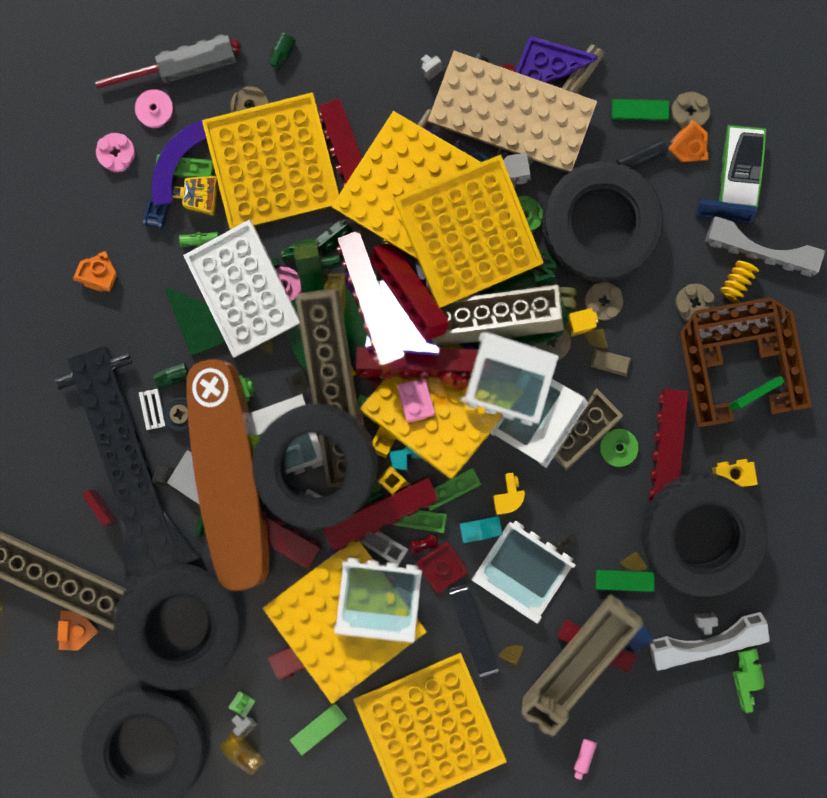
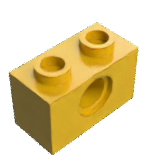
(582, 322)
(745, 470)

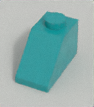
(481, 529)

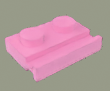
(415, 400)

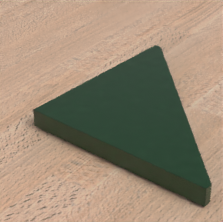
(195, 322)

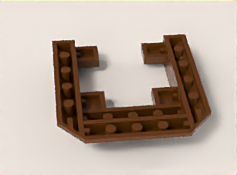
(758, 320)

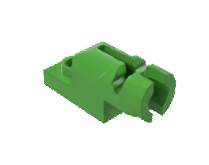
(748, 678)

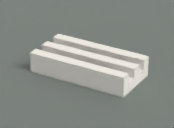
(145, 412)

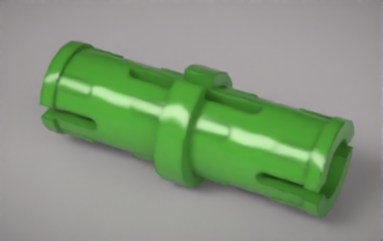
(196, 239)

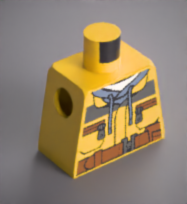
(198, 194)

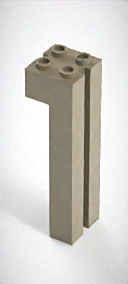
(579, 665)

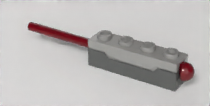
(185, 61)

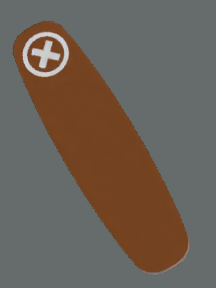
(224, 475)

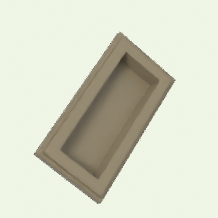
(610, 362)

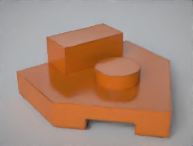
(690, 143)
(96, 273)
(74, 630)

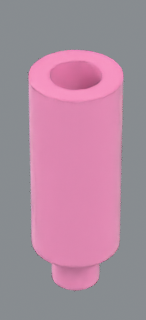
(584, 758)

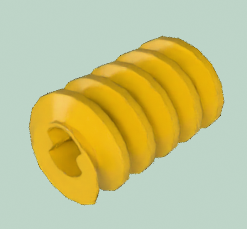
(737, 280)

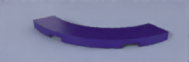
(170, 158)

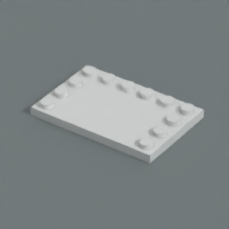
(242, 289)

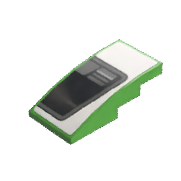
(742, 165)

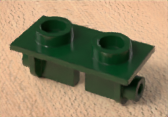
(328, 242)

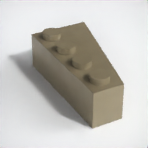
(591, 426)

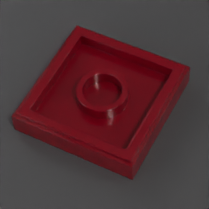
(99, 507)
(442, 567)

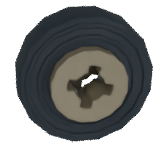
(171, 419)

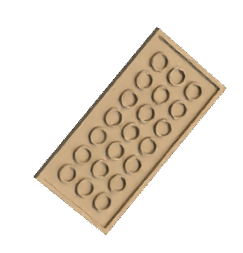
(512, 111)

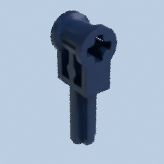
(155, 215)

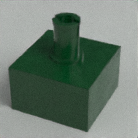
(312, 265)

